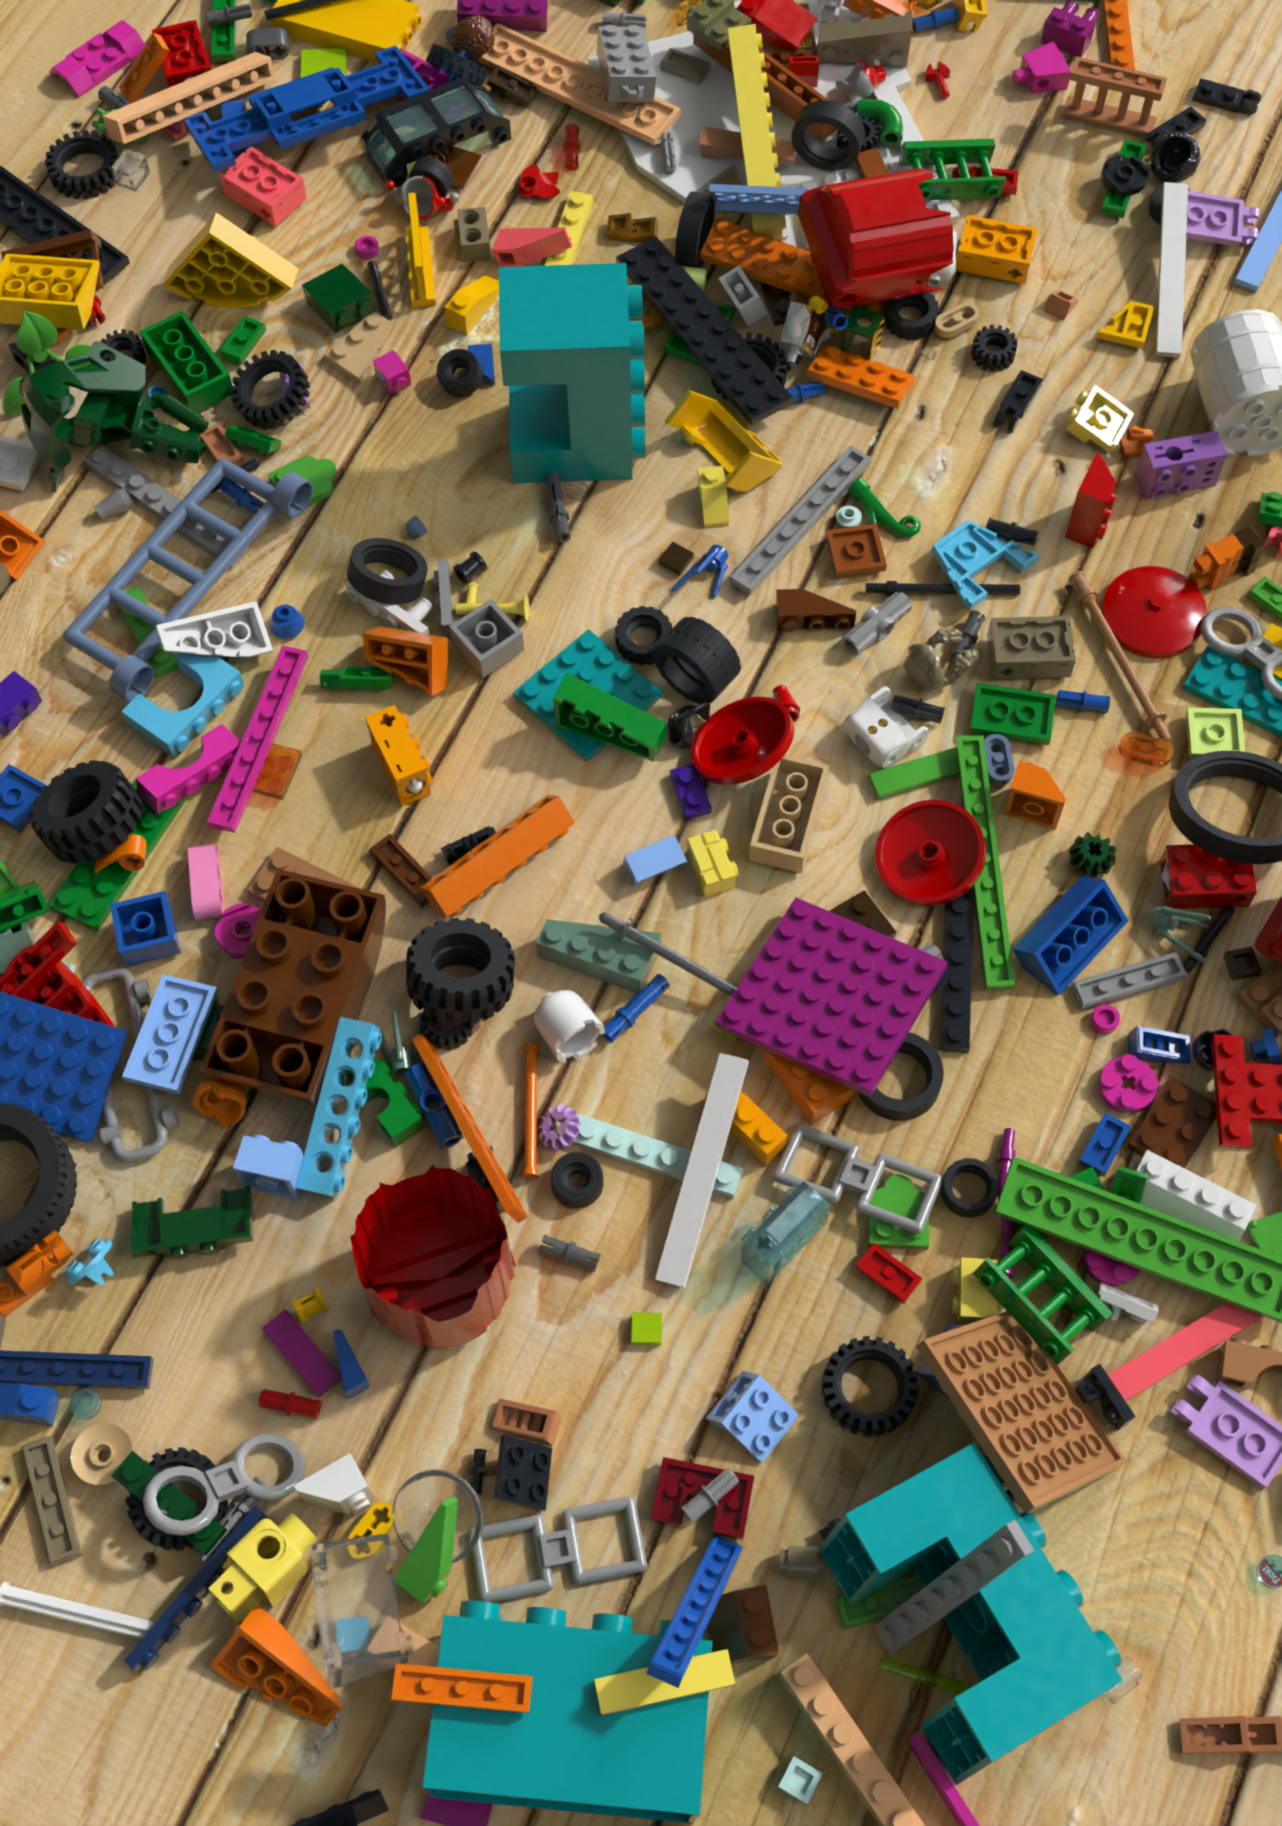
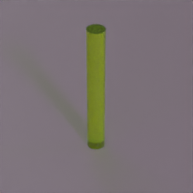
(923, 1676)

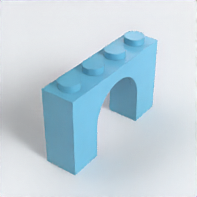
(174, 730)

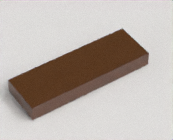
(401, 868)

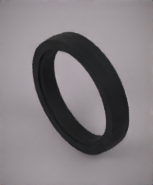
(1206, 835)

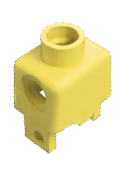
(261, 1578)

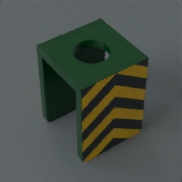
(872, 332)

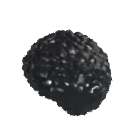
(1175, 157)

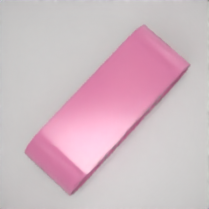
(205, 881)

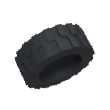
(907, 328)
(635, 618)

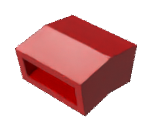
(805, 68)

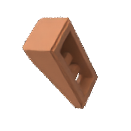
(550, 1429)

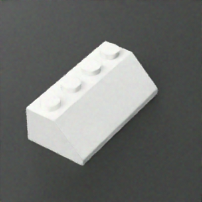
(1193, 1198)

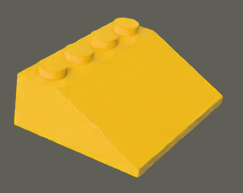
(49, 287)

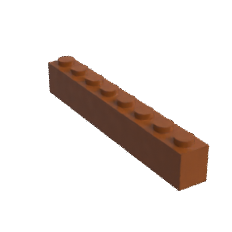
(784, 87)

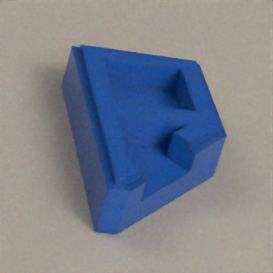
(484, 354)

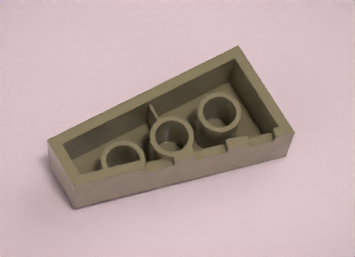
(866, 40)

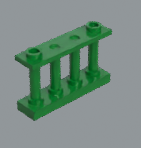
(954, 152)
(1059, 1277)

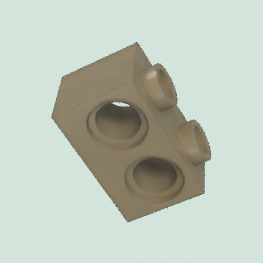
(473, 234)

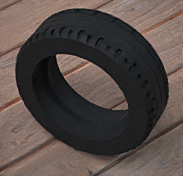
(55, 1185)

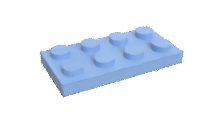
(170, 1034)

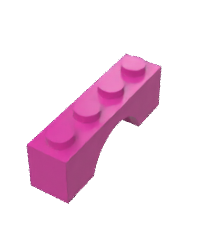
(166, 786)

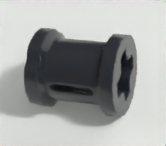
(470, 568)

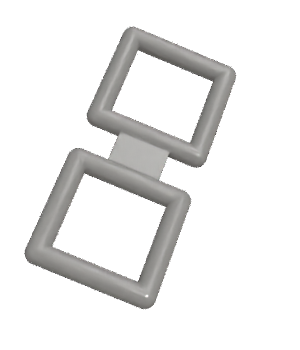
(860, 1178)
(560, 1549)

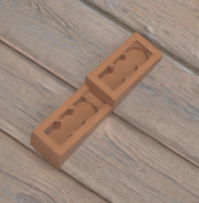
(727, 143)

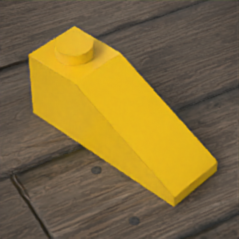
(471, 304)

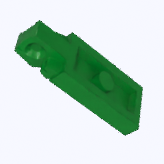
(356, 678)

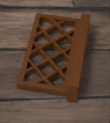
(63, 247)

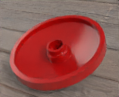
(1154, 611)
(742, 740)
(930, 852)

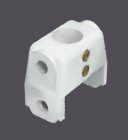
(882, 731)

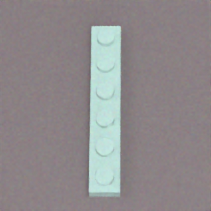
(648, 1153)

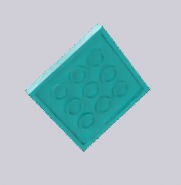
(595, 664)

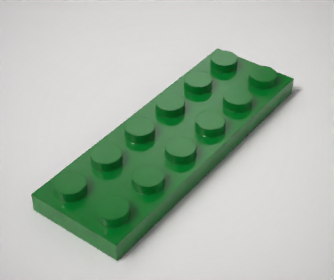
(88, 895)

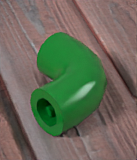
(886, 117)

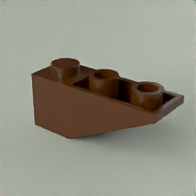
(808, 610)

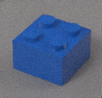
(145, 928)

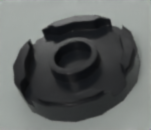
(1124, 175)

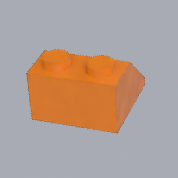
(1034, 796)

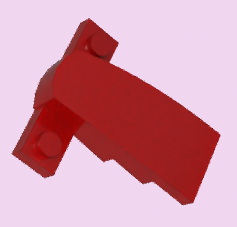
(44, 979)

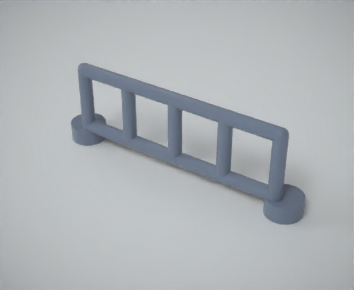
(132, 673)

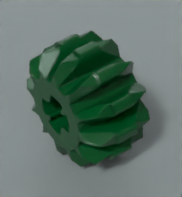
(1082, 852)

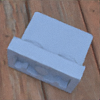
(753, 1414)

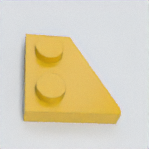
(1129, 325)

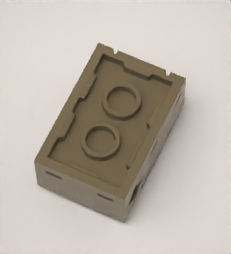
(1031, 647)

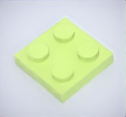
(1214, 730)

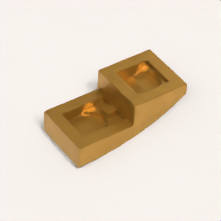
(626, 228)

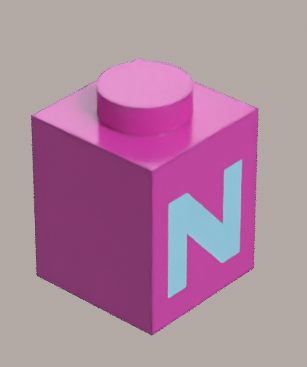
(392, 372)

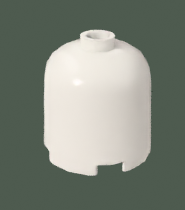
(567, 1025)

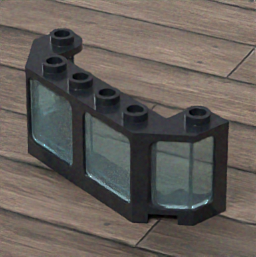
(430, 125)

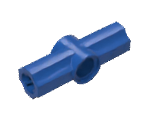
(440, 1119)

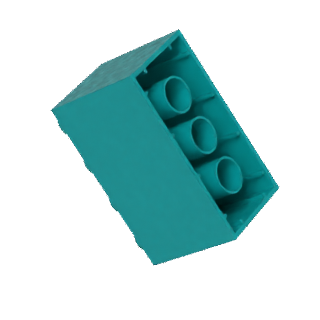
(564, 1751)

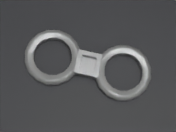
(1257, 649)
(223, 1483)

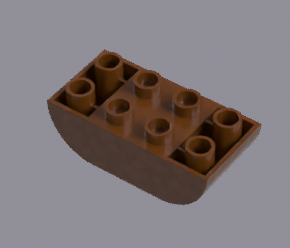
(296, 980)

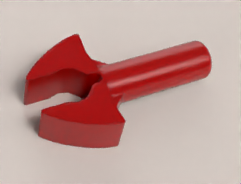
(943, 72)

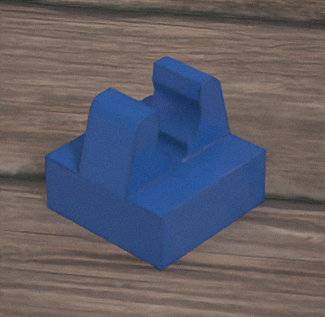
(1266, 1047)

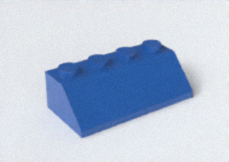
(1071, 934)

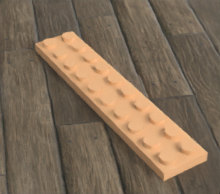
(577, 85)

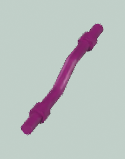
(1005, 1156)

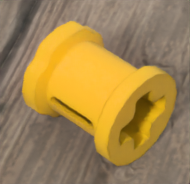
(310, 1304)

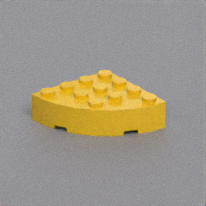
(229, 268)

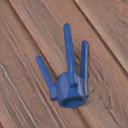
(713, 560)

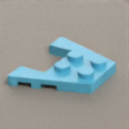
(970, 551)

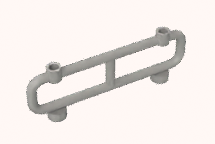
(163, 1117)

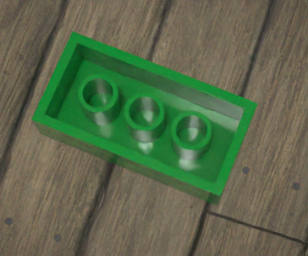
(187, 362)

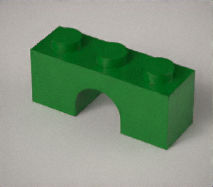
(400, 1118)

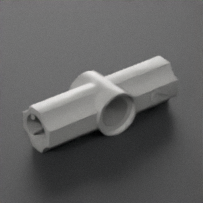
(877, 623)

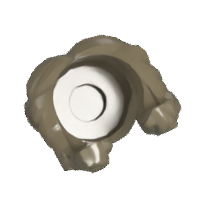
(924, 662)

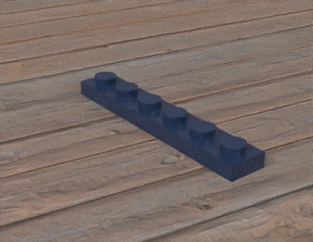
(76, 1369)
(189, 1600)

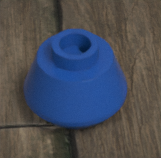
(286, 622)

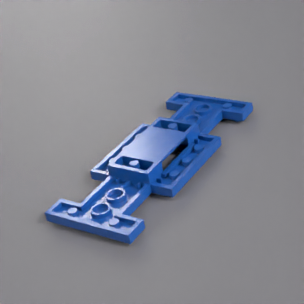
(273, 107)

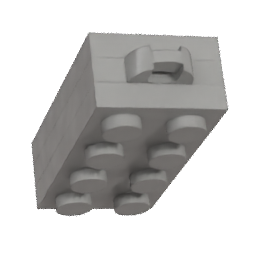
(626, 64)

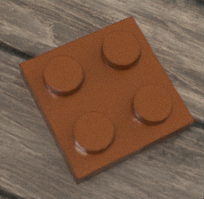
(856, 550)

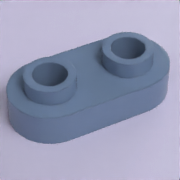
(1000, 761)

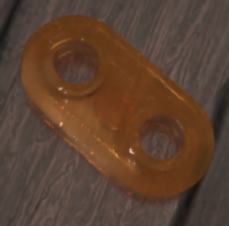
(1145, 748)

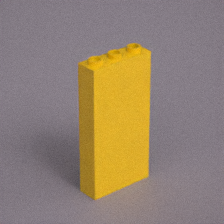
(354, 25)

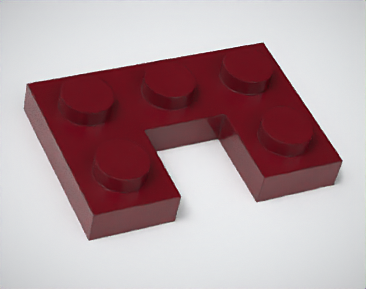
(684, 1479)

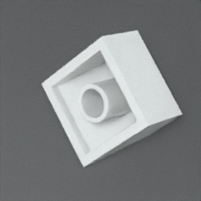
(337, 1487)

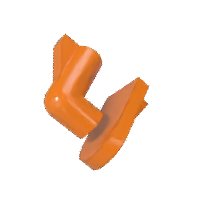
(1134, 441)

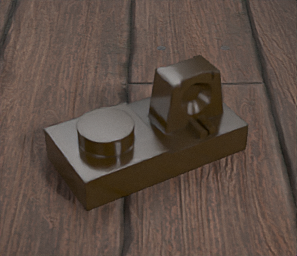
(513, 86)

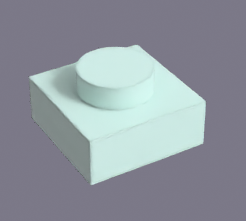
(800, 1780)

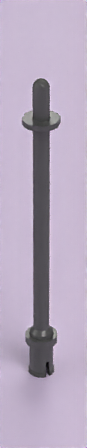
(626, 930)

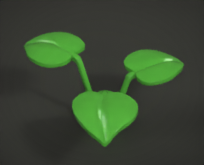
(34, 338)

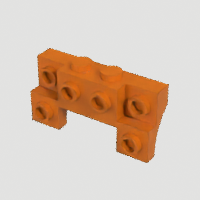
(878, 8)

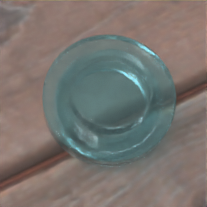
(86, 1403)

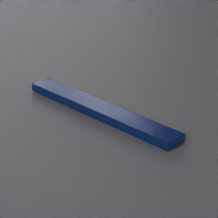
(694, 1612)

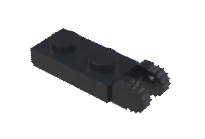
(1227, 97)
(1018, 399)

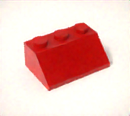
(1092, 505)

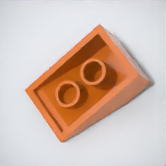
(17, 545)

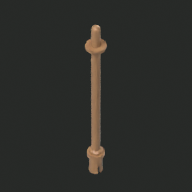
(1086, 596)

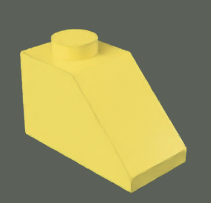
(713, 496)

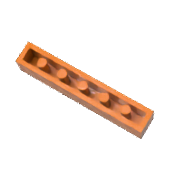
(497, 856)

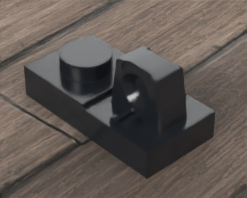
(1100, 1386)

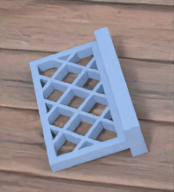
(756, 199)

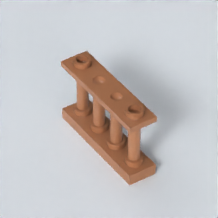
(1118, 79)

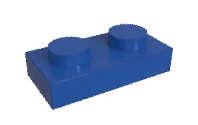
(1104, 1144)

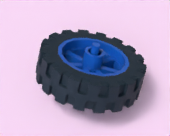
(456, 65)

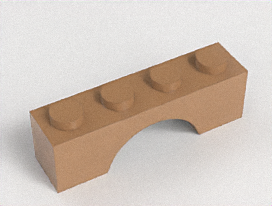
(1242, 1363)

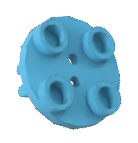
(91, 1265)

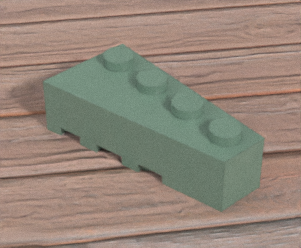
(597, 952)

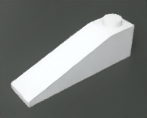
(224, 632)

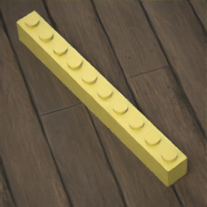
(755, 121)

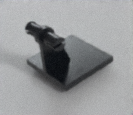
(520, 1472)

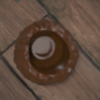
(473, 36)

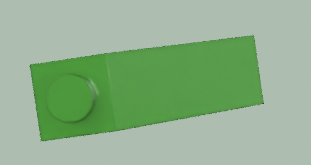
(431, 1557)

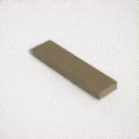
(51, 1501)

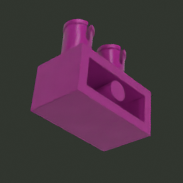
(1069, 31)

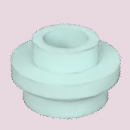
(844, 521)

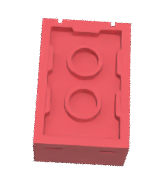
(263, 186)

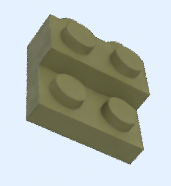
(712, 19)

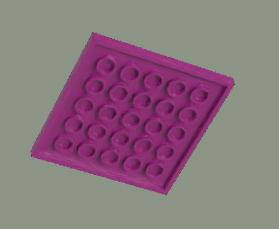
(832, 996)

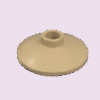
(89, 1447)

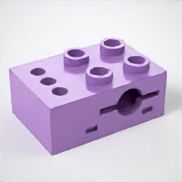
(1180, 464)

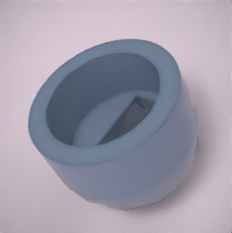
(415, 527)

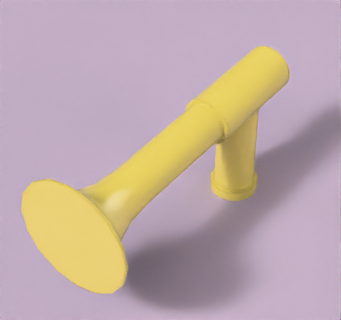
(520, 607)

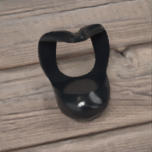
(680, 729)

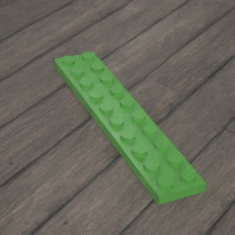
(1142, 1238)

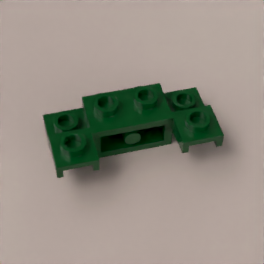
(192, 1230)

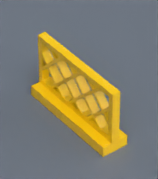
(419, 259)

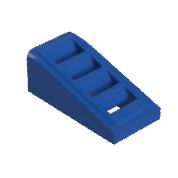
(1140, 1045)
(352, 1375)

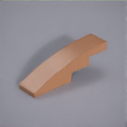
(1231, 1735)

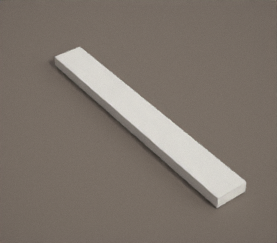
(1172, 270)
(702, 1170)

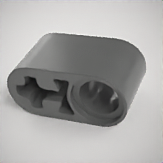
(269, 42)

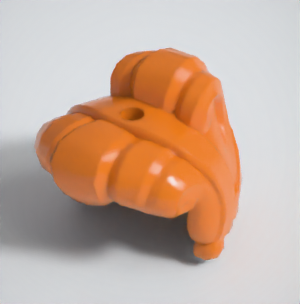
(221, 1100)

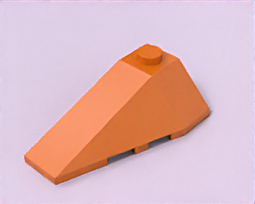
(272, 1663)

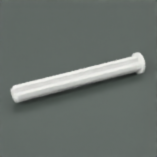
(73, 1611)

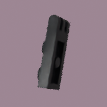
(1186, 121)

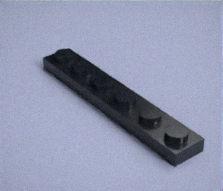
(957, 992)

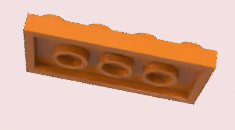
(861, 376)

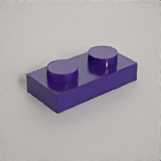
(690, 791)

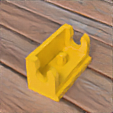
(969, 12)

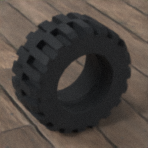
(86, 812)
(460, 944)

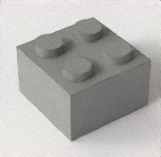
(486, 638)

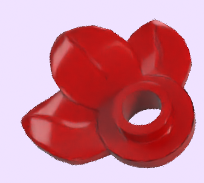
(538, 184)

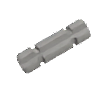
(668, 152)

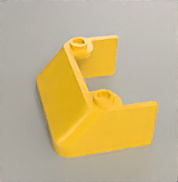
(726, 439)

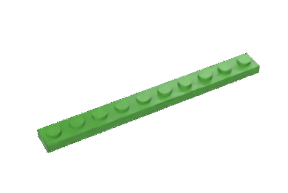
(988, 888)

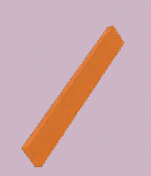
(470, 1128)

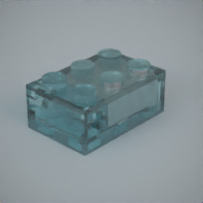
(784, 1231)

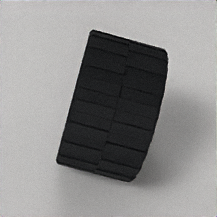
(696, 660)

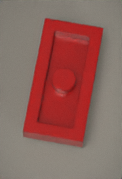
(888, 1273)

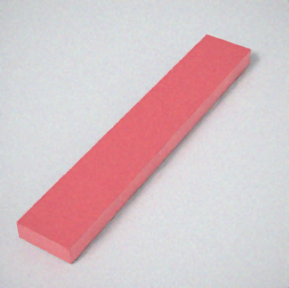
(1181, 1349)

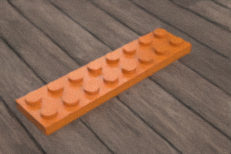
(768, 261)

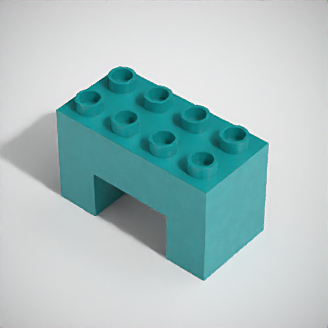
(572, 371)
(1017, 1632)

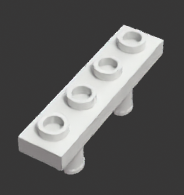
(392, 614)

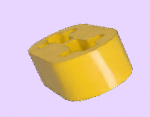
(369, 1520)

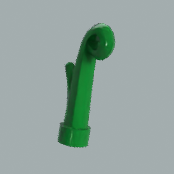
(875, 510)

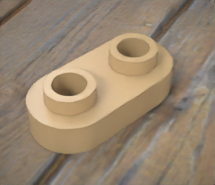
(954, 322)

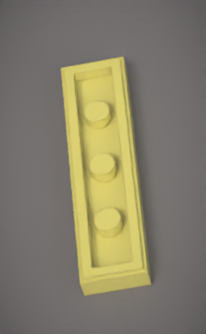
(639, 1689)

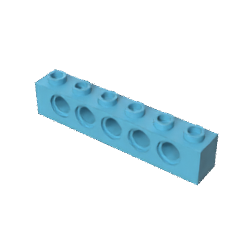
(340, 1063)

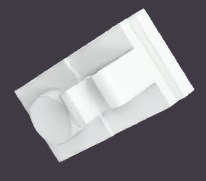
(1138, 1308)

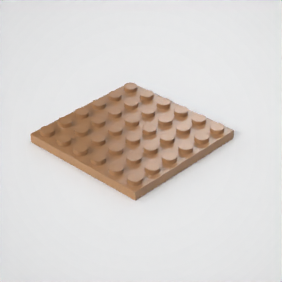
(1021, 1409)

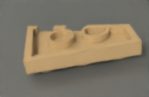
(358, 347)

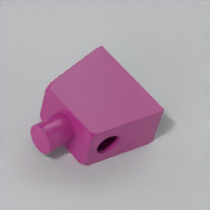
(1043, 70)

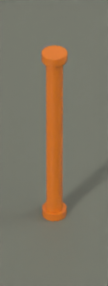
(531, 1051)

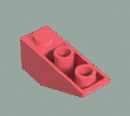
(526, 245)

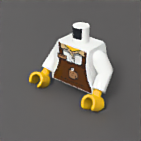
(805, 329)

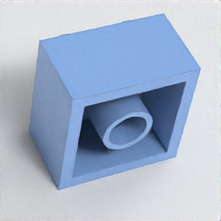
(269, 1166)

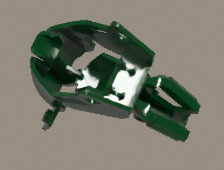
(110, 412)

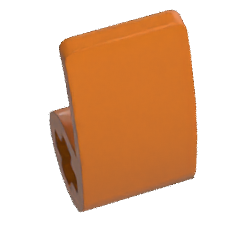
(129, 855)

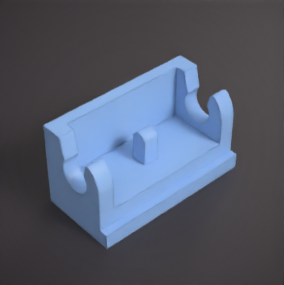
(654, 859)

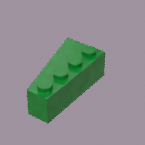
(607, 719)

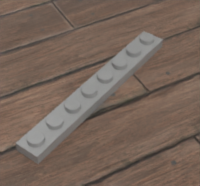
(152, 497)
(800, 520)
(954, 1587)

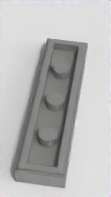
(1128, 981)

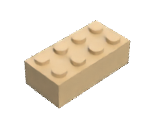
(789, 813)

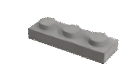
(443, 598)

